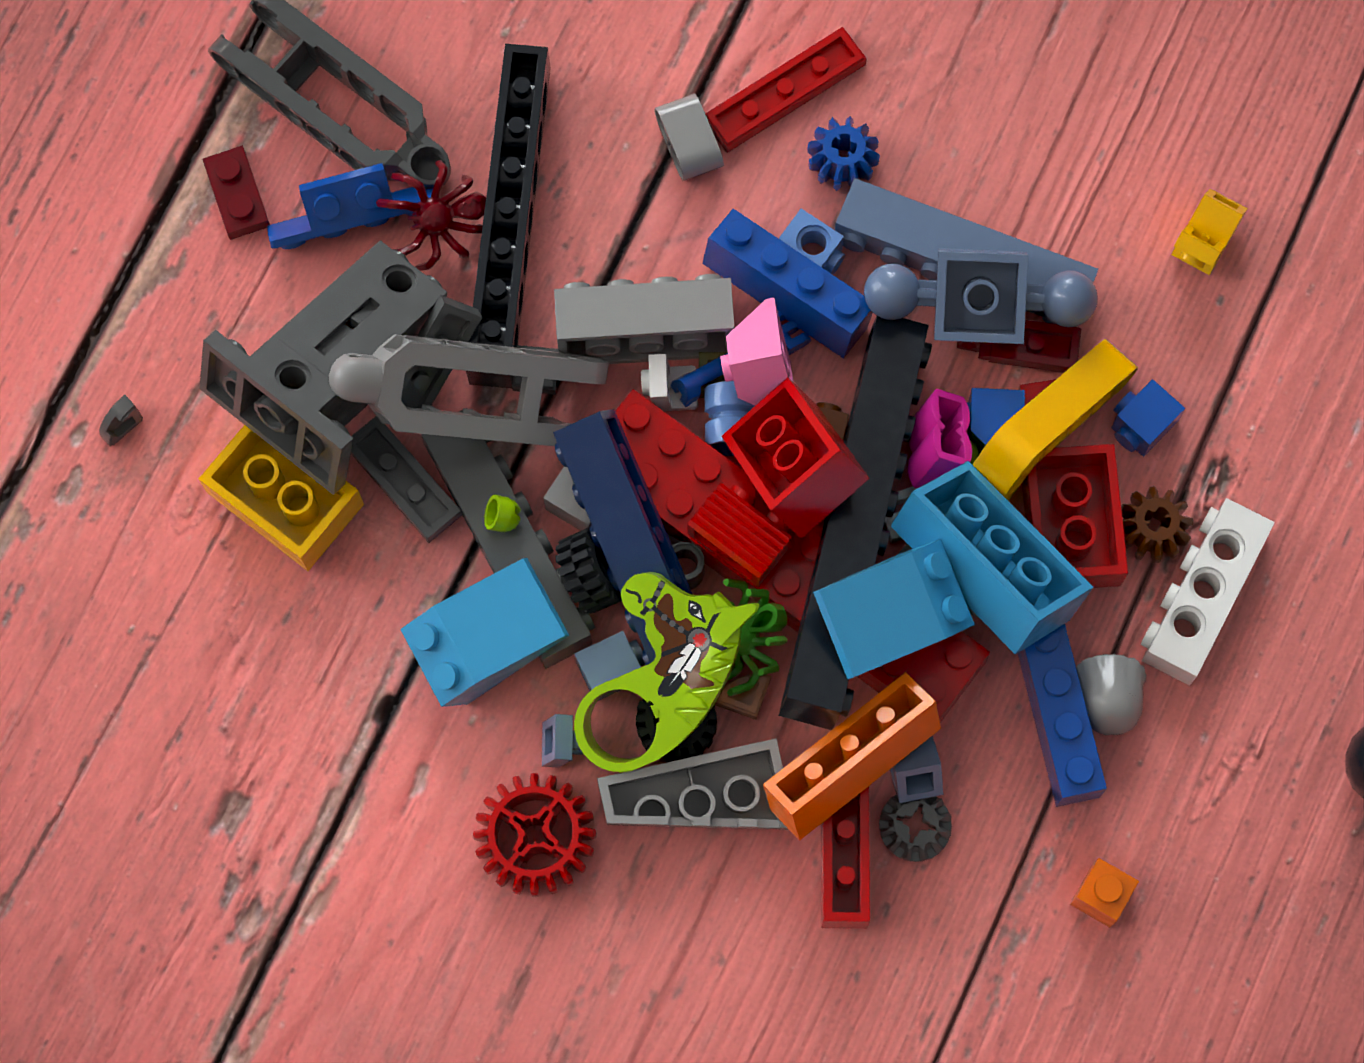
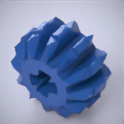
(826, 153)

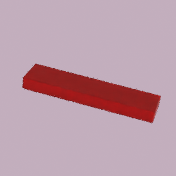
(785, 89)

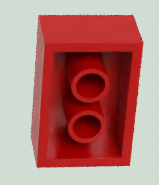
(794, 458)
(1077, 508)

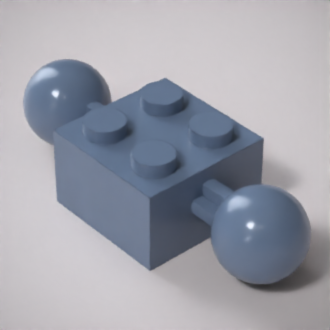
(981, 295)

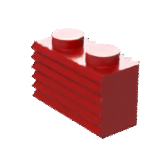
(740, 533)

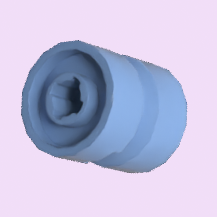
(724, 410)

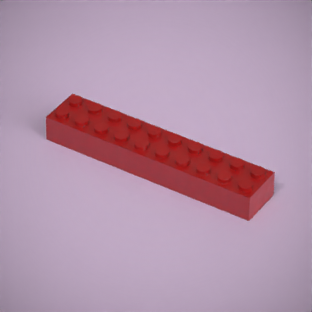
(684, 473)

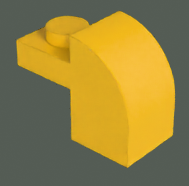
(1208, 231)

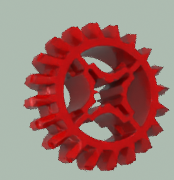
(521, 852)

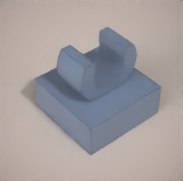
(558, 741)

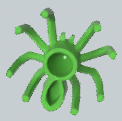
(767, 619)

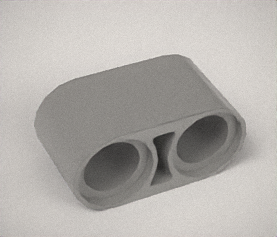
(689, 137)

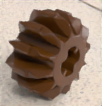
(1170, 532)

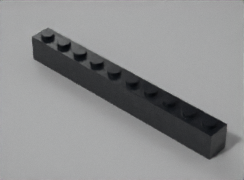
(854, 530)

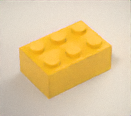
(279, 498)

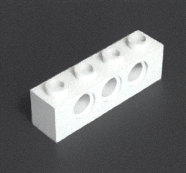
(1245, 534)

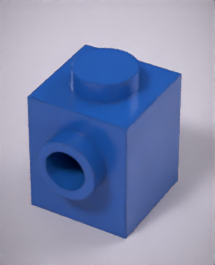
(1145, 418)

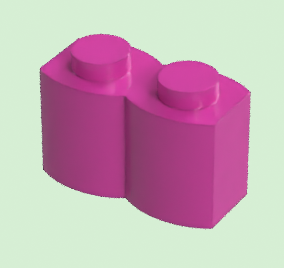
(939, 437)

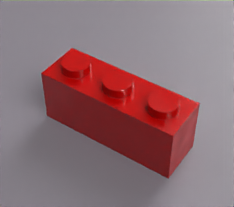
(846, 866)

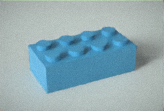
(997, 555)

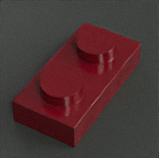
(236, 192)

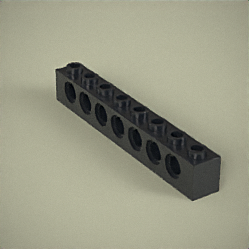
(510, 202)

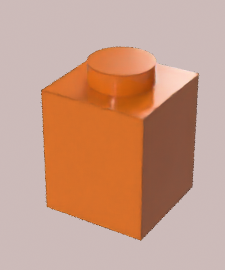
(1104, 892)

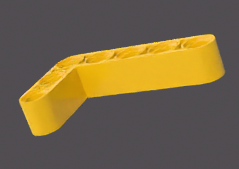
(1053, 416)

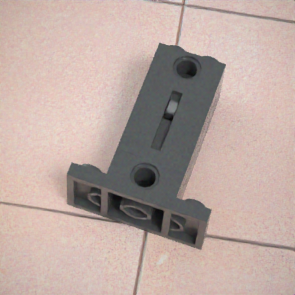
(285, 383)

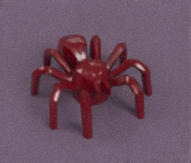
(436, 216)

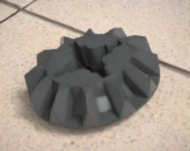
(926, 843)

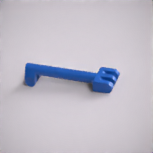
(690, 383)

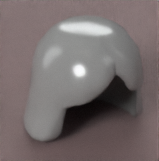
(1112, 692)

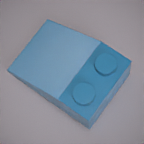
(893, 608)
(484, 634)

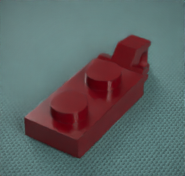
(1044, 348)

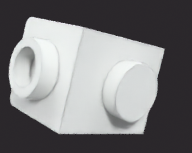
(657, 382)

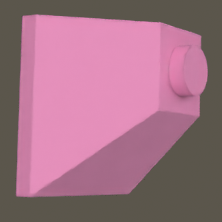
(757, 354)

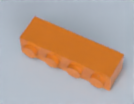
(852, 756)

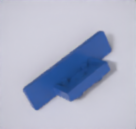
(341, 204)

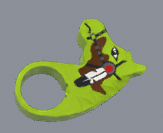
(695, 653)

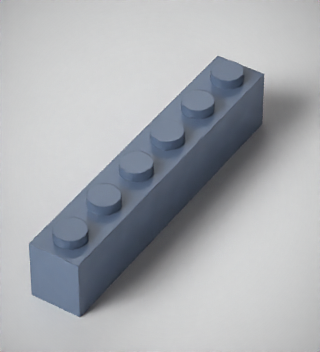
(912, 232)

